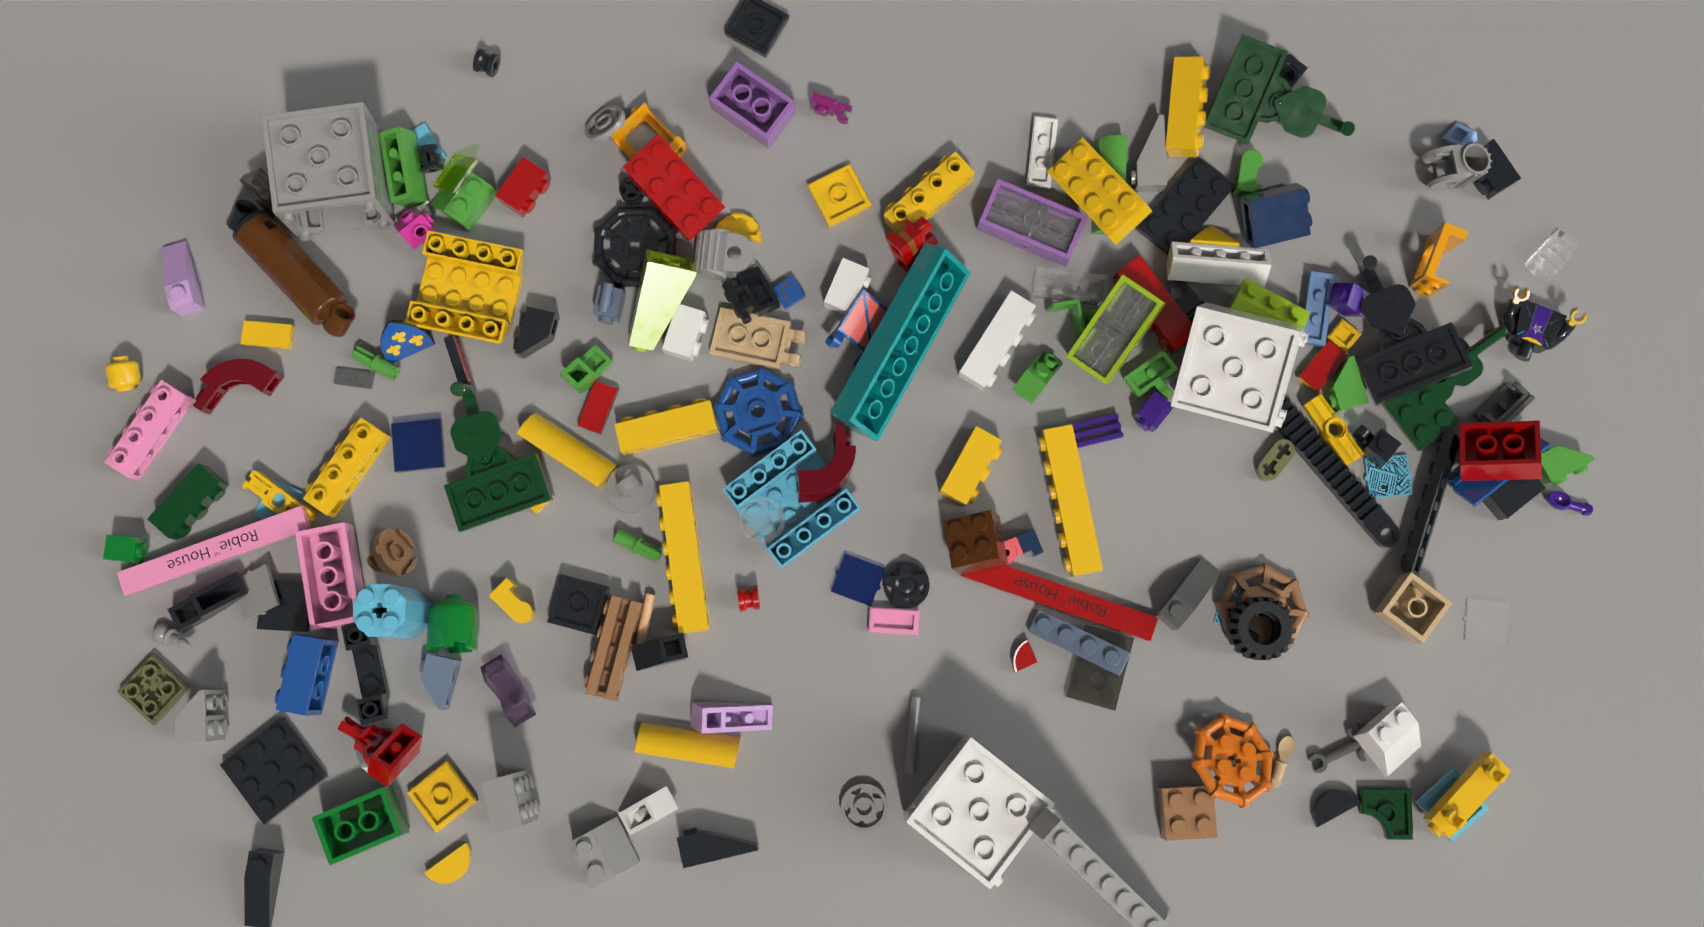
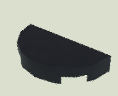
(1332, 804)

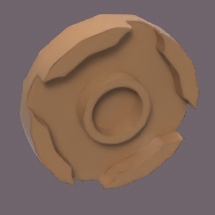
(392, 553)

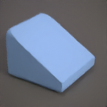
(1459, 135)

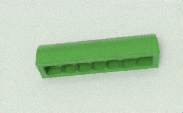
(1114, 152)

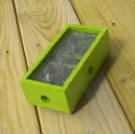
(1115, 330)

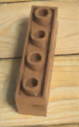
(614, 648)

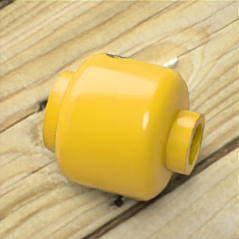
(123, 374)

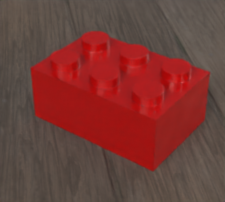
(1500, 450)

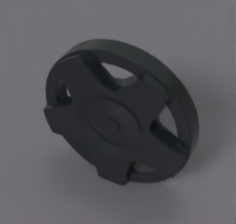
(906, 585)

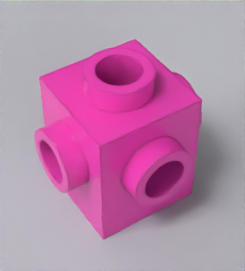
(414, 226)

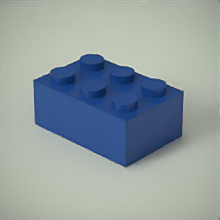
(306, 675)

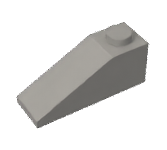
(1150, 169)

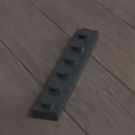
(1432, 499)

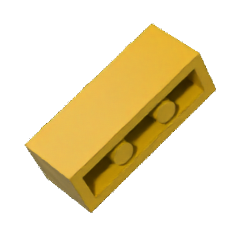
(971, 467)

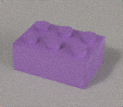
(752, 104)

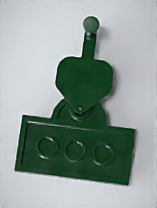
(1252, 88)
(1424, 413)
(495, 488)

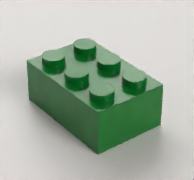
(360, 824)

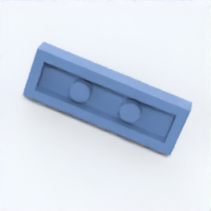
(1316, 300)

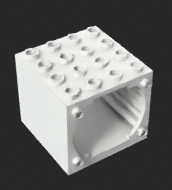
(1238, 366)
(977, 811)

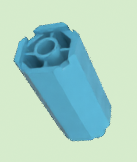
(391, 611)

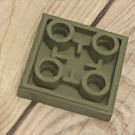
(153, 689)

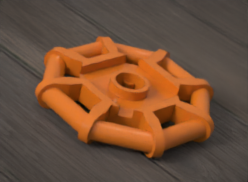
(1244, 755)

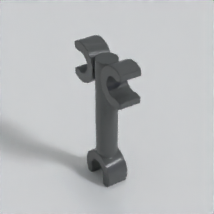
(1340, 751)

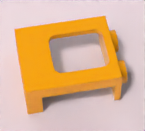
(637, 116)
(1440, 240)

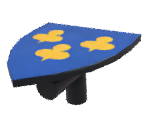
(402, 340)

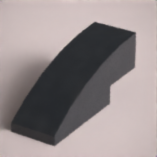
(207, 602)

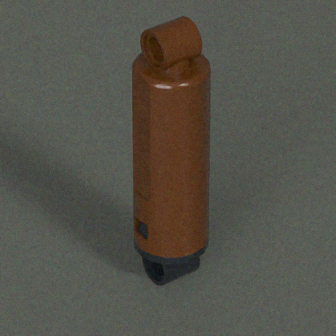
(290, 268)

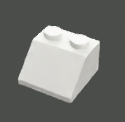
(1390, 737)

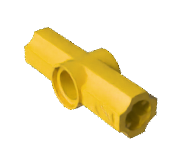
(1342, 443)

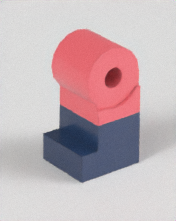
(1021, 545)

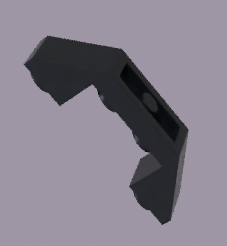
(370, 674)

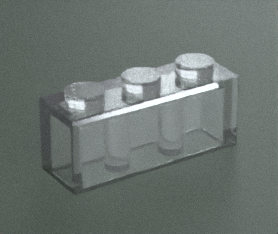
(1069, 285)

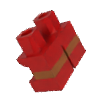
(908, 243)

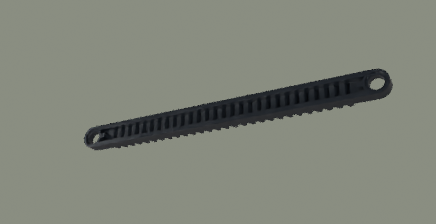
(1318, 455)

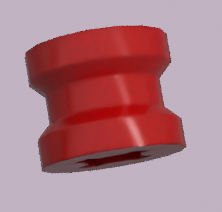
(748, 598)

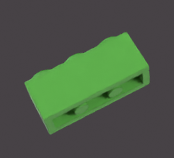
(402, 167)

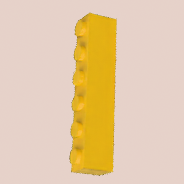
(1071, 501)
(684, 558)

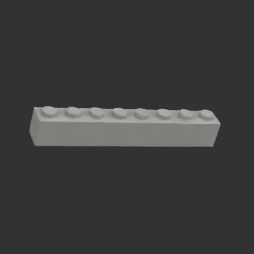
(1094, 871)

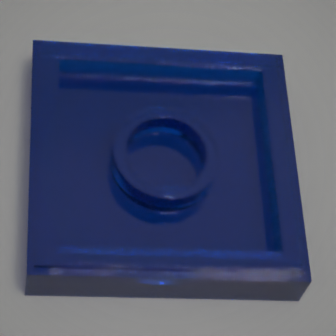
(418, 445)

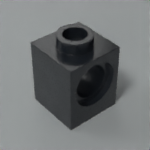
(1293, 69)

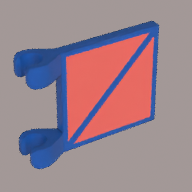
(858, 323)

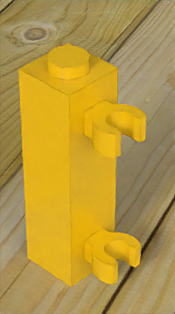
(1466, 795)

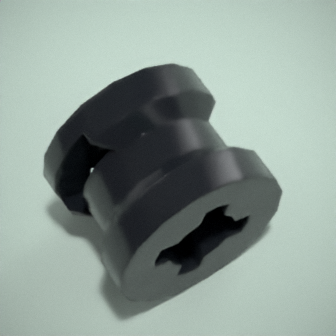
(486, 62)
(626, 188)

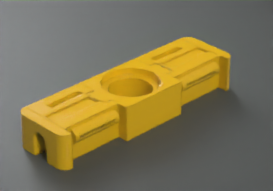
(268, 489)

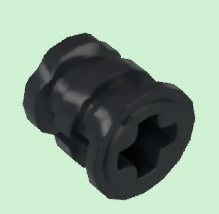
(425, 152)

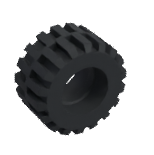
(1281, 628)

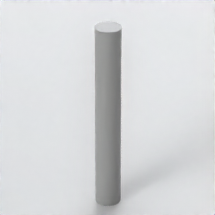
(912, 735)

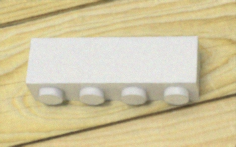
(1217, 264)
(997, 341)

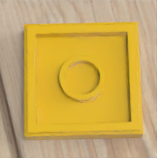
(839, 195)
(442, 796)

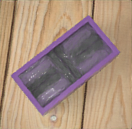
(1031, 222)

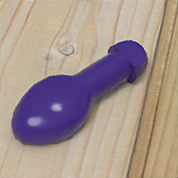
(1562, 501)

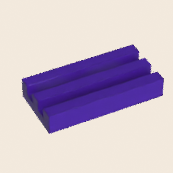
(1116, 425)

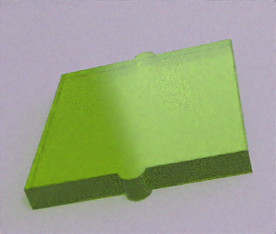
(455, 173)

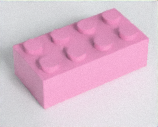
(329, 574)

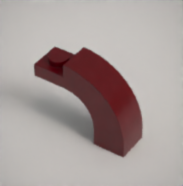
(231, 374)
(825, 482)

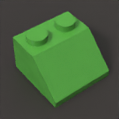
(468, 204)

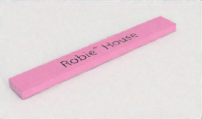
(213, 551)

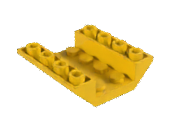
(467, 288)

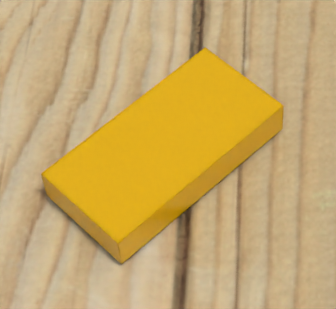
(267, 335)

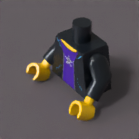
(1535, 326)

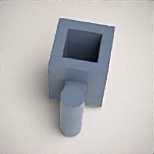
(609, 304)

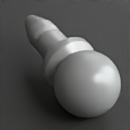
(166, 634)

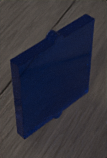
(858, 580)

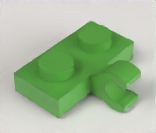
(1152, 375)

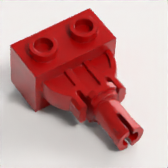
(383, 749)

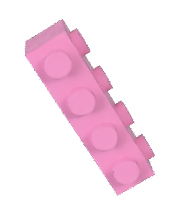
(149, 430)

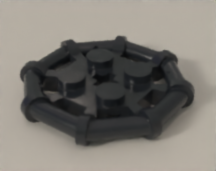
(626, 235)

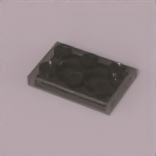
(1093, 683)

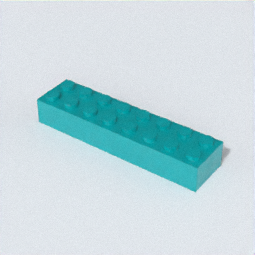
(901, 341)

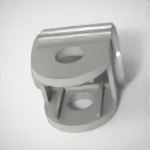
(1469, 160)
(714, 253)

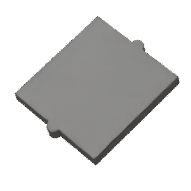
(261, 592)

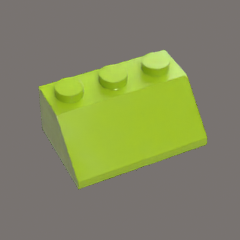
(1260, 301)

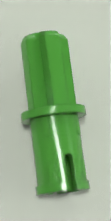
(375, 363)
(637, 545)

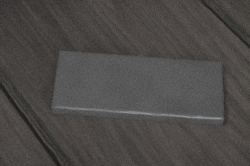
(354, 378)

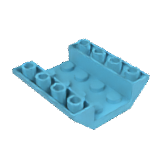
(777, 479)

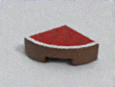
(1023, 656)

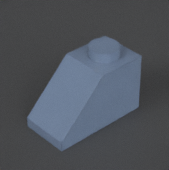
(439, 678)

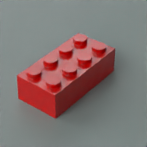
(672, 187)

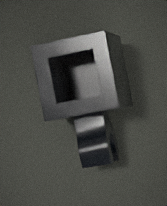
(1377, 447)

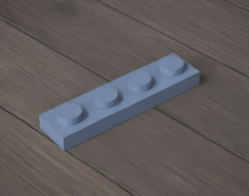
(1079, 642)

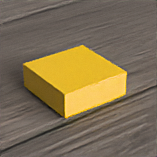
(1343, 335)

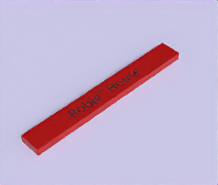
(1067, 600)

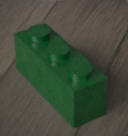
(188, 502)

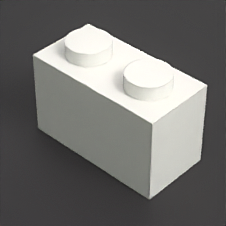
(846, 285)
(685, 333)

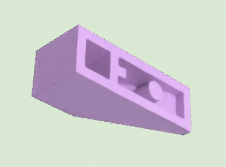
(181, 280)
(730, 716)

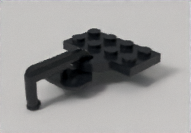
(1406, 360)

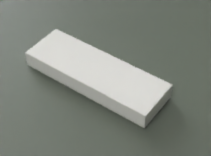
(1041, 152)

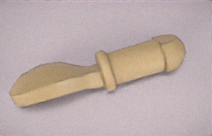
(1285, 749)

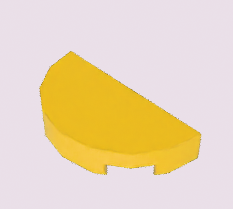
(743, 225)
(452, 866)

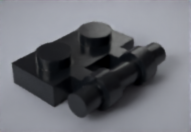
(757, 290)

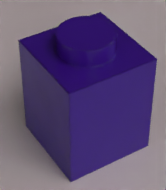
(1347, 299)
(1153, 412)

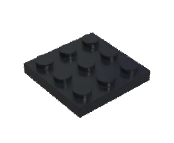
(273, 770)

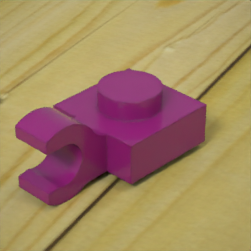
(826, 106)

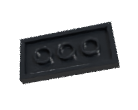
(1186, 206)

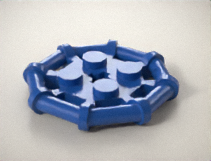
(745, 404)

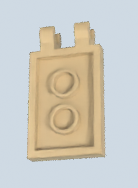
(759, 343)

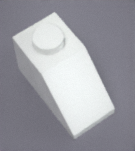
(648, 810)

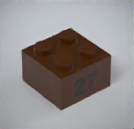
(975, 542)

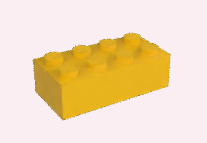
(1099, 191)

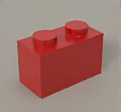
(523, 187)

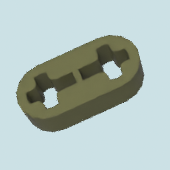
(1270, 456)

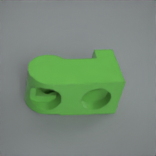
(1247, 173)

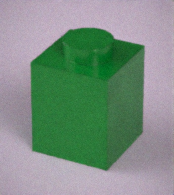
(125, 549)

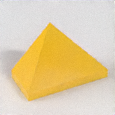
(1214, 236)

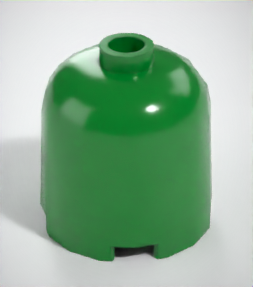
(452, 626)

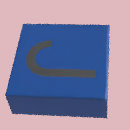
(788, 292)

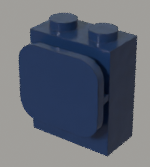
(1276, 214)

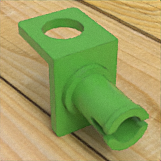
(1078, 315)

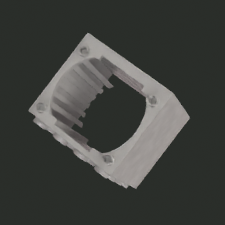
(327, 170)

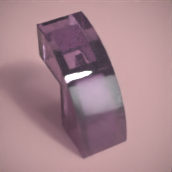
(508, 689)

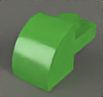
(585, 370)

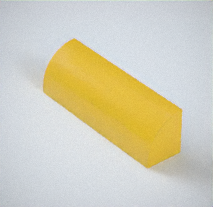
(567, 449)
(687, 744)

